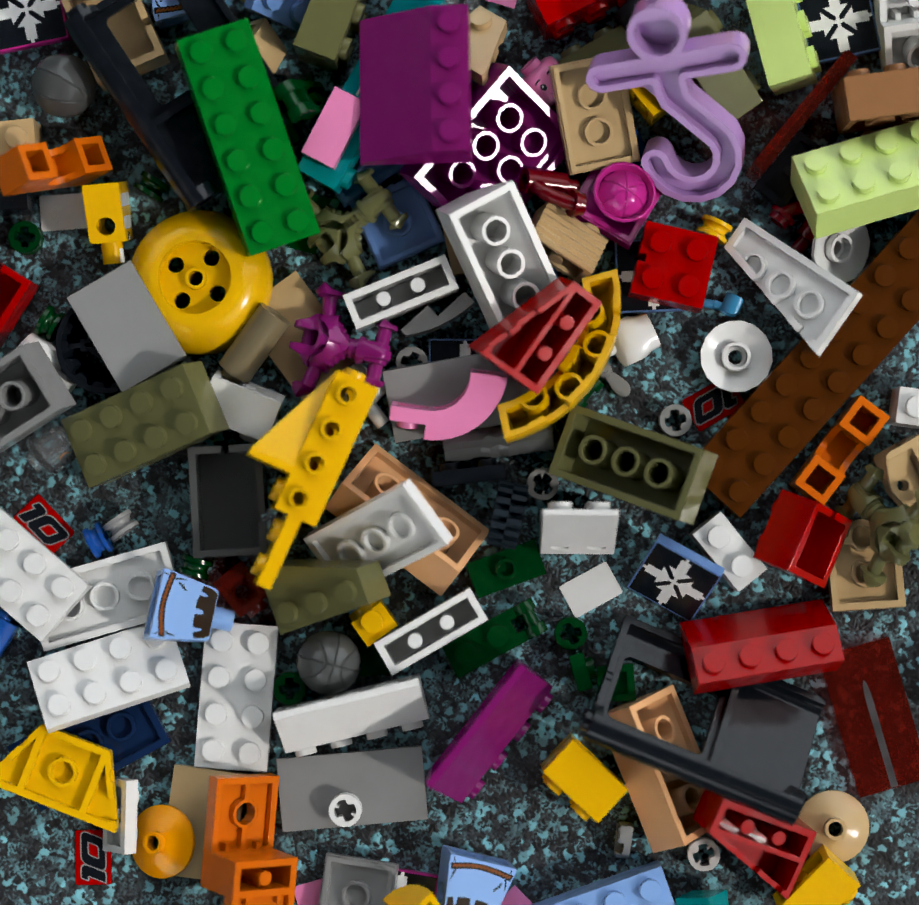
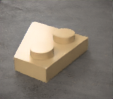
(486, 35)

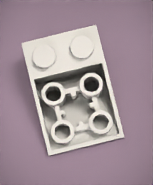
(578, 530)

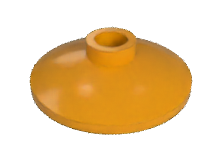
(174, 838)

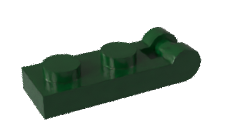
(302, 98)
(493, 638)

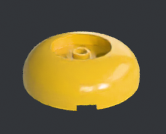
(204, 324)

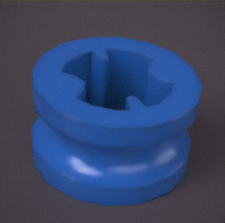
(97, 540)

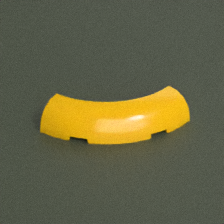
(576, 372)

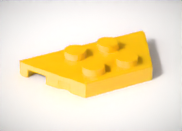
(64, 775)

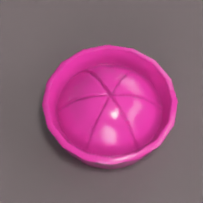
(624, 192)

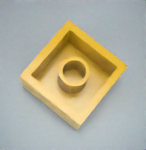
(583, 778)

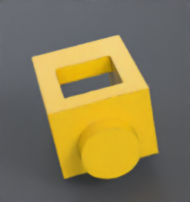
(373, 621)

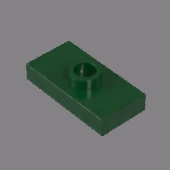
(506, 568)

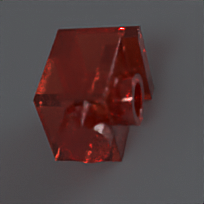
(231, 580)

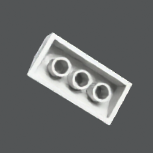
(497, 248)
(352, 714)

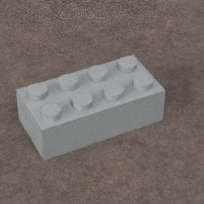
(29, 393)

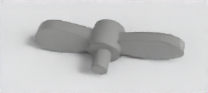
(616, 382)

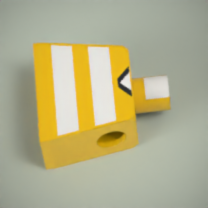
(112, 202)

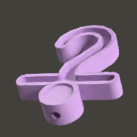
(664, 64)

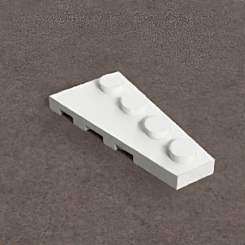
(798, 287)

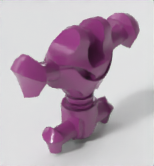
(327, 343)

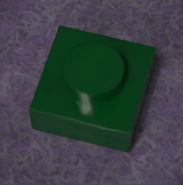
(582, 670)
(625, 685)

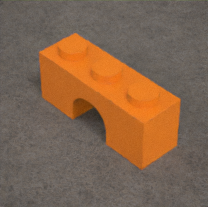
(37, 168)
(838, 448)

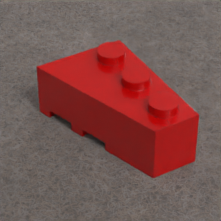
(538, 333)
(759, 841)

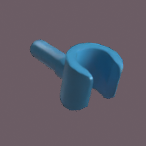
(730, 306)

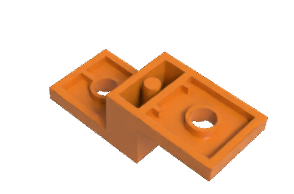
(241, 853)

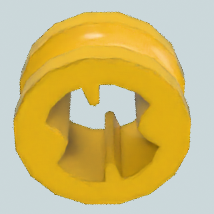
(715, 227)

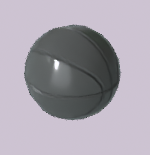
(63, 85)
(328, 662)

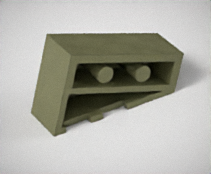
(732, 90)
(322, 589)

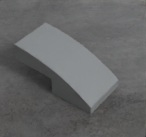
(428, 321)

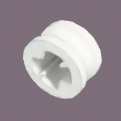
(350, 799)
(713, 859)

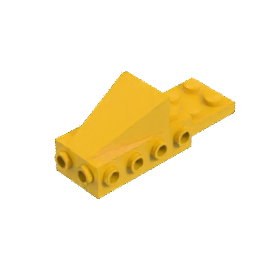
(292, 450)

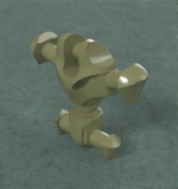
(342, 230)
(891, 529)

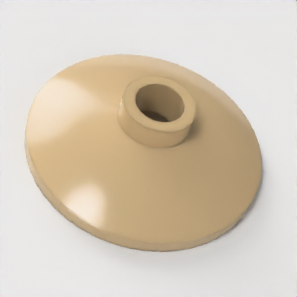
(839, 807)

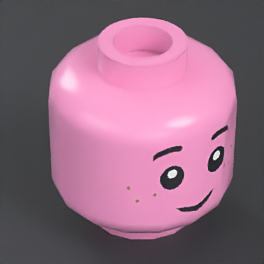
(538, 78)

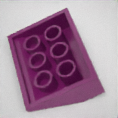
(416, 87)
(509, 133)
(488, 732)

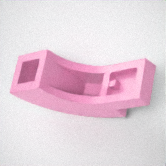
(459, 416)

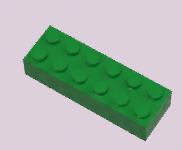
(246, 137)

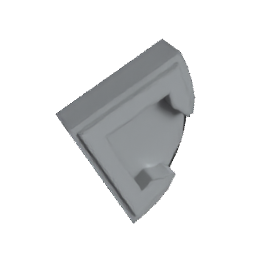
(623, 839)

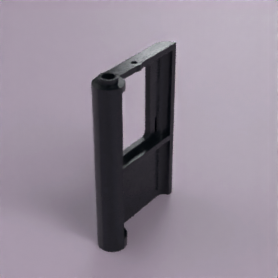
(170, 129)
(754, 739)

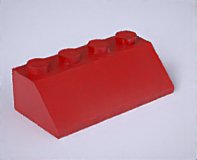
(761, 646)

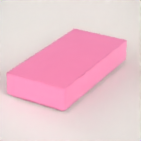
(333, 128)

